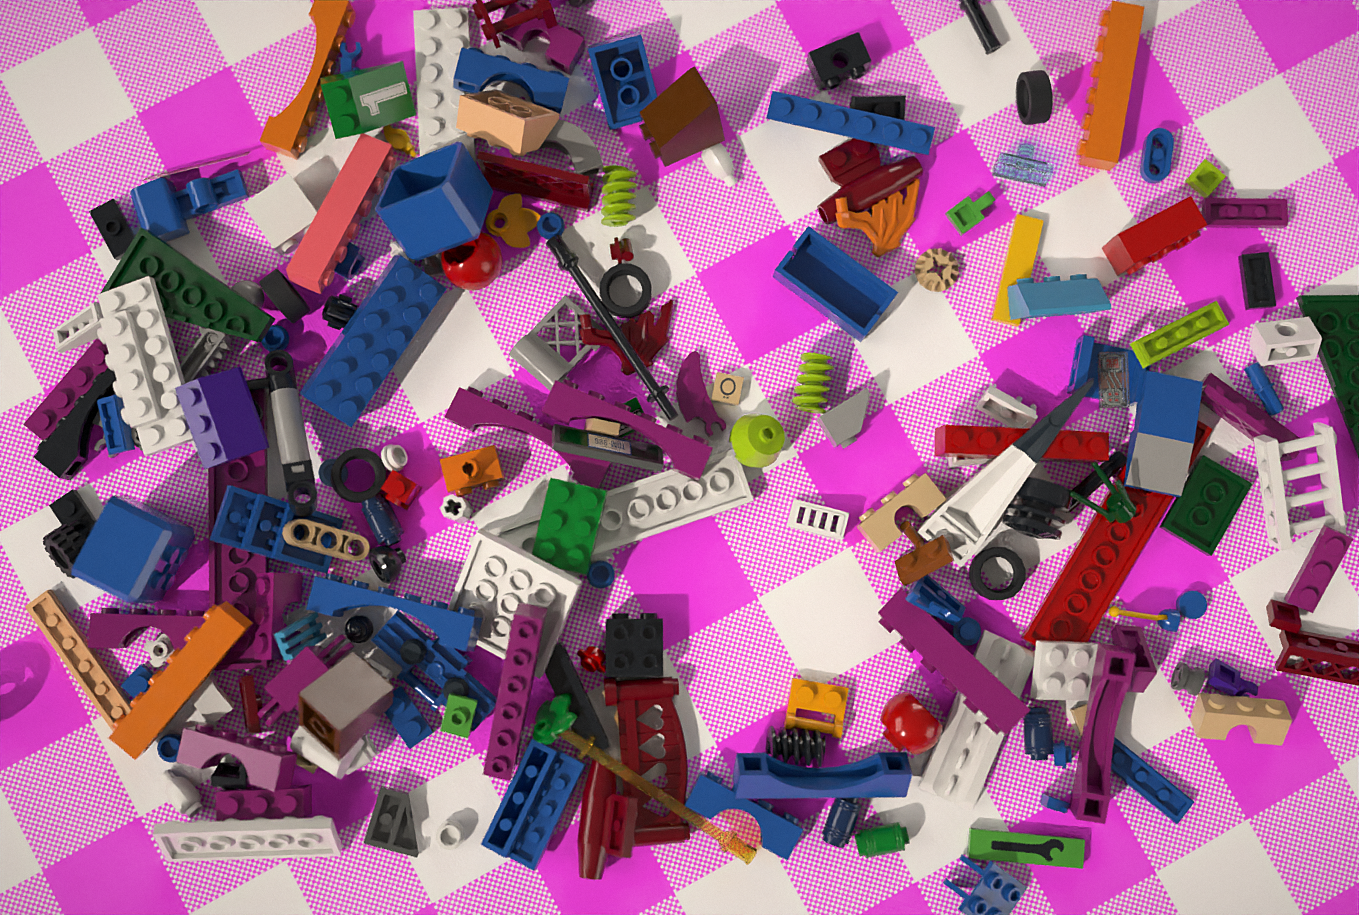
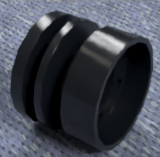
(1038, 509)

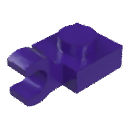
(1229, 681)

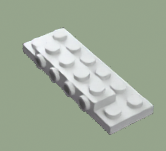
(144, 364)

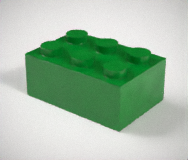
(569, 525)

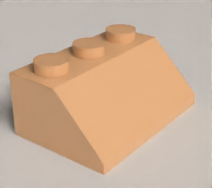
(505, 120)

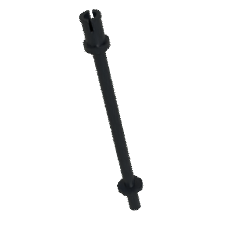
(568, 262)

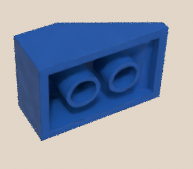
(622, 78)

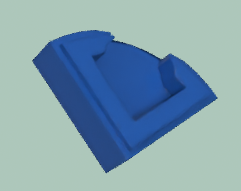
(1054, 803)

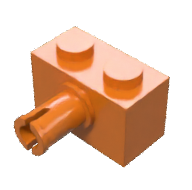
(472, 471)

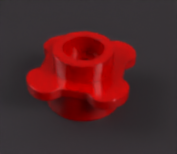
(592, 659)

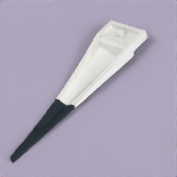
(978, 504)

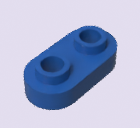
(1155, 157)

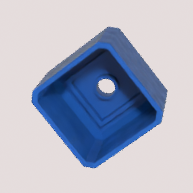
(435, 201)
(133, 551)

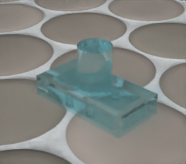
(1023, 167)

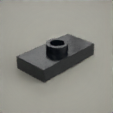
(113, 227)
(1257, 281)

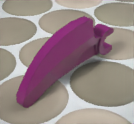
(693, 396)

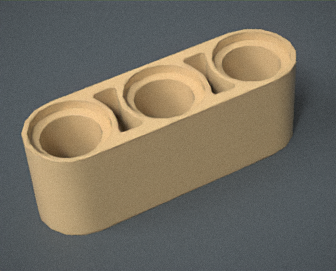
(339, 544)

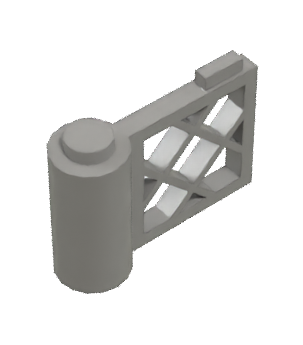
(540, 358)

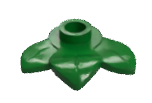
(553, 719)

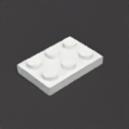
(1063, 670)

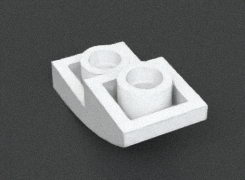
(212, 700)

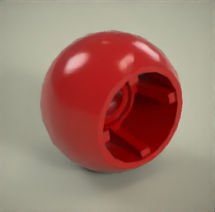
(473, 263)
(909, 724)

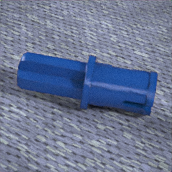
(1264, 388)

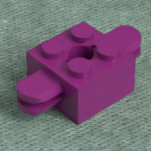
(298, 674)

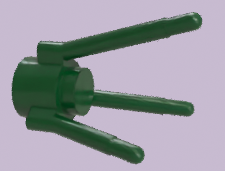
(1118, 505)

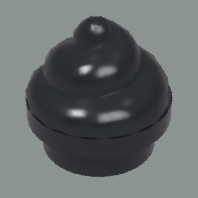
(359, 629)

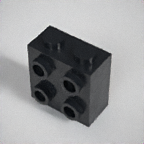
(634, 646)

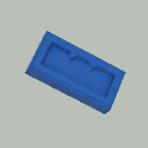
(116, 431)

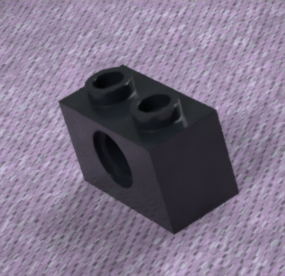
(850, 51)

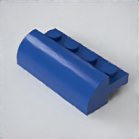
(533, 804)

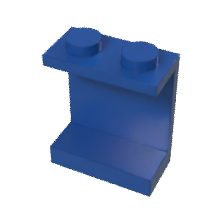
(1086, 367)

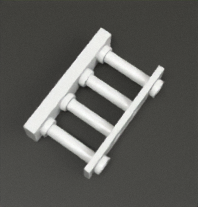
(1273, 479)

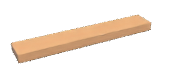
(80, 660)

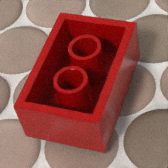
(1155, 237)

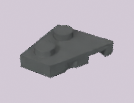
(392, 823)

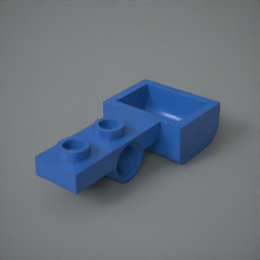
(166, 210)

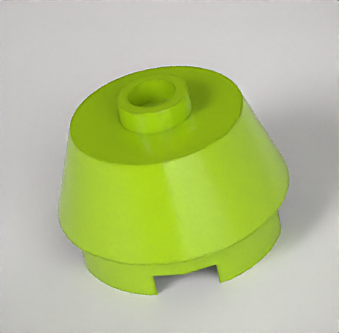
(757, 440)

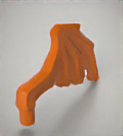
(887, 222)

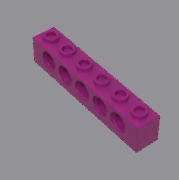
(514, 691)

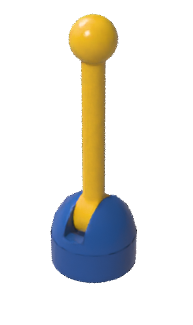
(1167, 619)

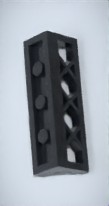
(565, 679)

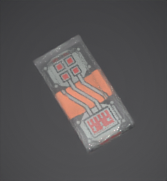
(1113, 380)

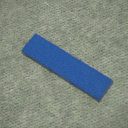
(1149, 783)

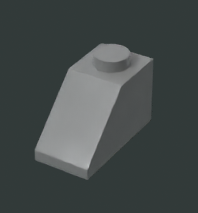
(845, 420)

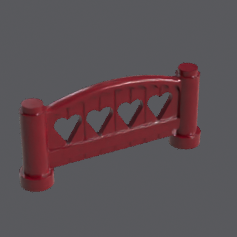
(633, 700)

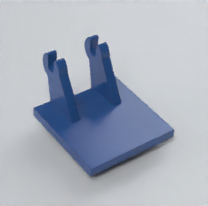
(994, 893)

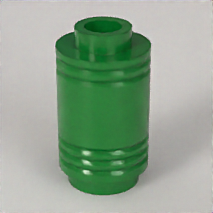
(881, 840)

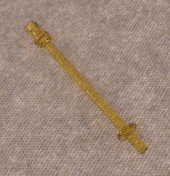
(727, 840)

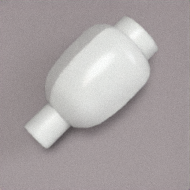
(719, 163)
(182, 794)

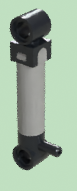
(290, 430)

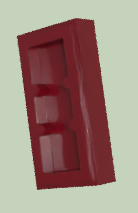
(250, 704)

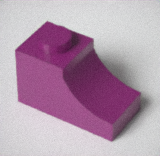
(1144, 667)

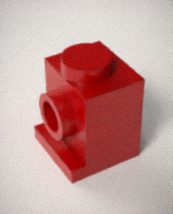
(400, 490)

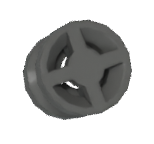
(1187, 679)

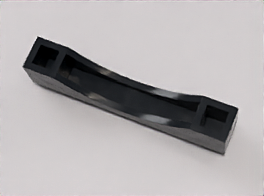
(69, 444)

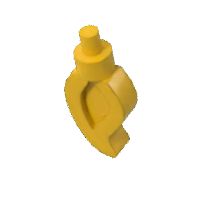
(399, 140)

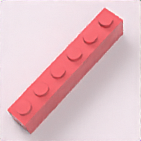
(341, 213)

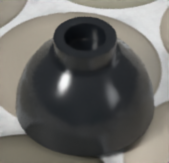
(386, 562)

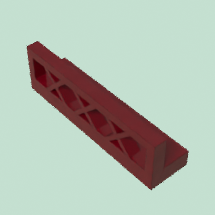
(1315, 649)

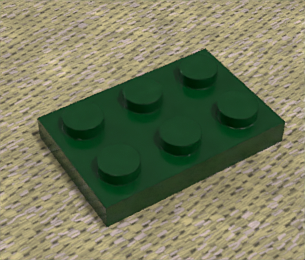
(1206, 505)

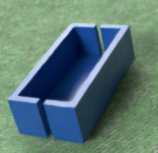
(834, 284)

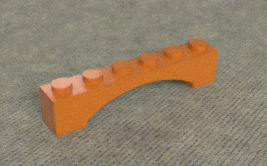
(289, 129)

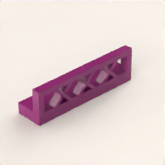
(1243, 413)

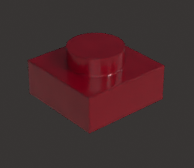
(1283, 616)

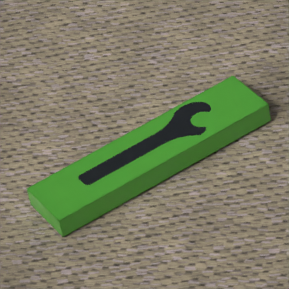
(1026, 848)

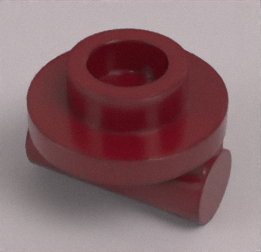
(621, 250)

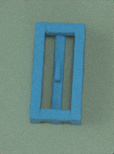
(313, 629)

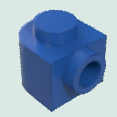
(351, 263)

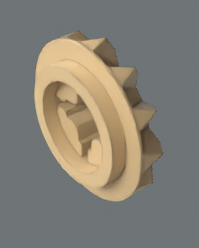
(932, 281)

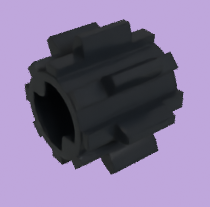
(338, 311)

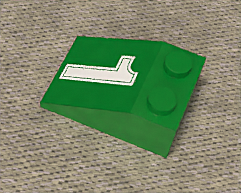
(367, 98)

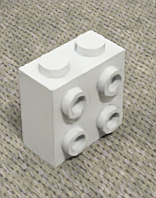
(282, 213)

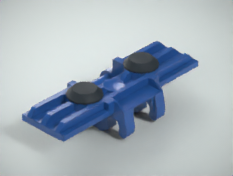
(443, 664)

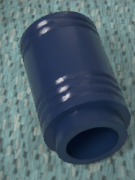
(382, 520)
(1038, 733)
(841, 821)

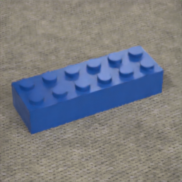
(373, 340)

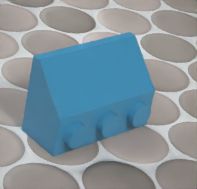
(1056, 297)

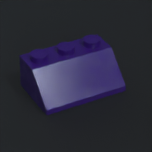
(222, 417)

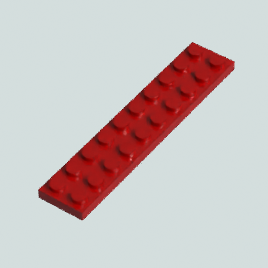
(1100, 564)

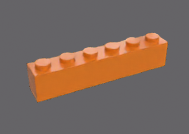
(1110, 85)
(180, 680)

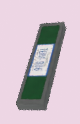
(607, 447)

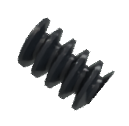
(795, 746)

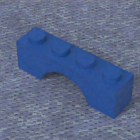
(478, 71)
(777, 831)

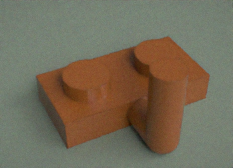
(925, 557)

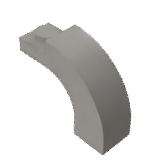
(576, 146)

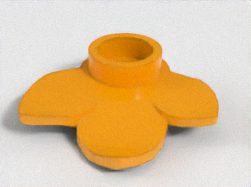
(517, 221)

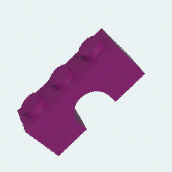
(565, 44)
(273, 594)
(264, 803)

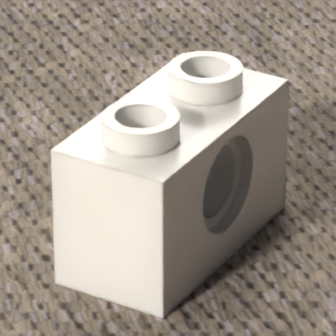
(1285, 341)

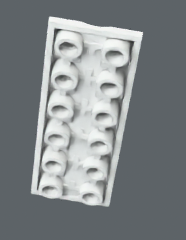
(966, 744)

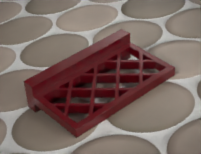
(536, 181)

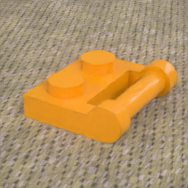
(818, 698)

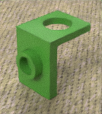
(459, 715)

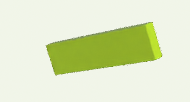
(1179, 334)

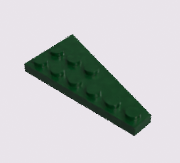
(188, 290)
(1338, 324)

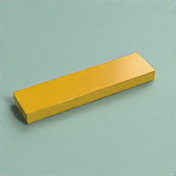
(1017, 263)

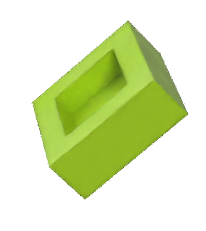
(1205, 178)

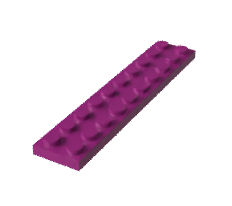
(231, 569)

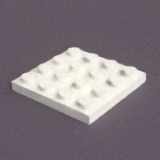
(502, 576)

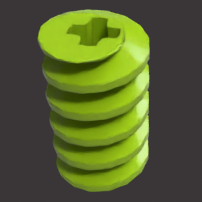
(617, 196)
(812, 382)

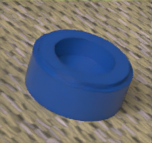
(1191, 604)

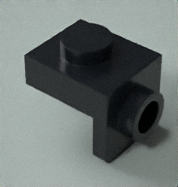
(230, 776)

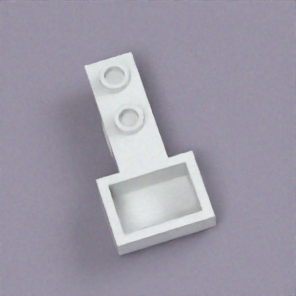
(310, 749)

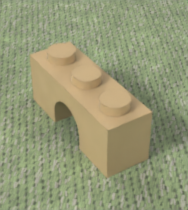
(879, 525)
(1217, 714)

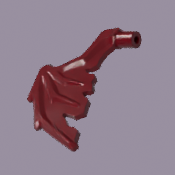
(643, 336)

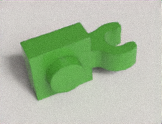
(968, 213)

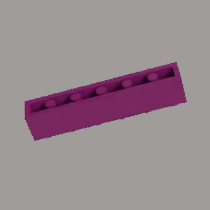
(953, 662)

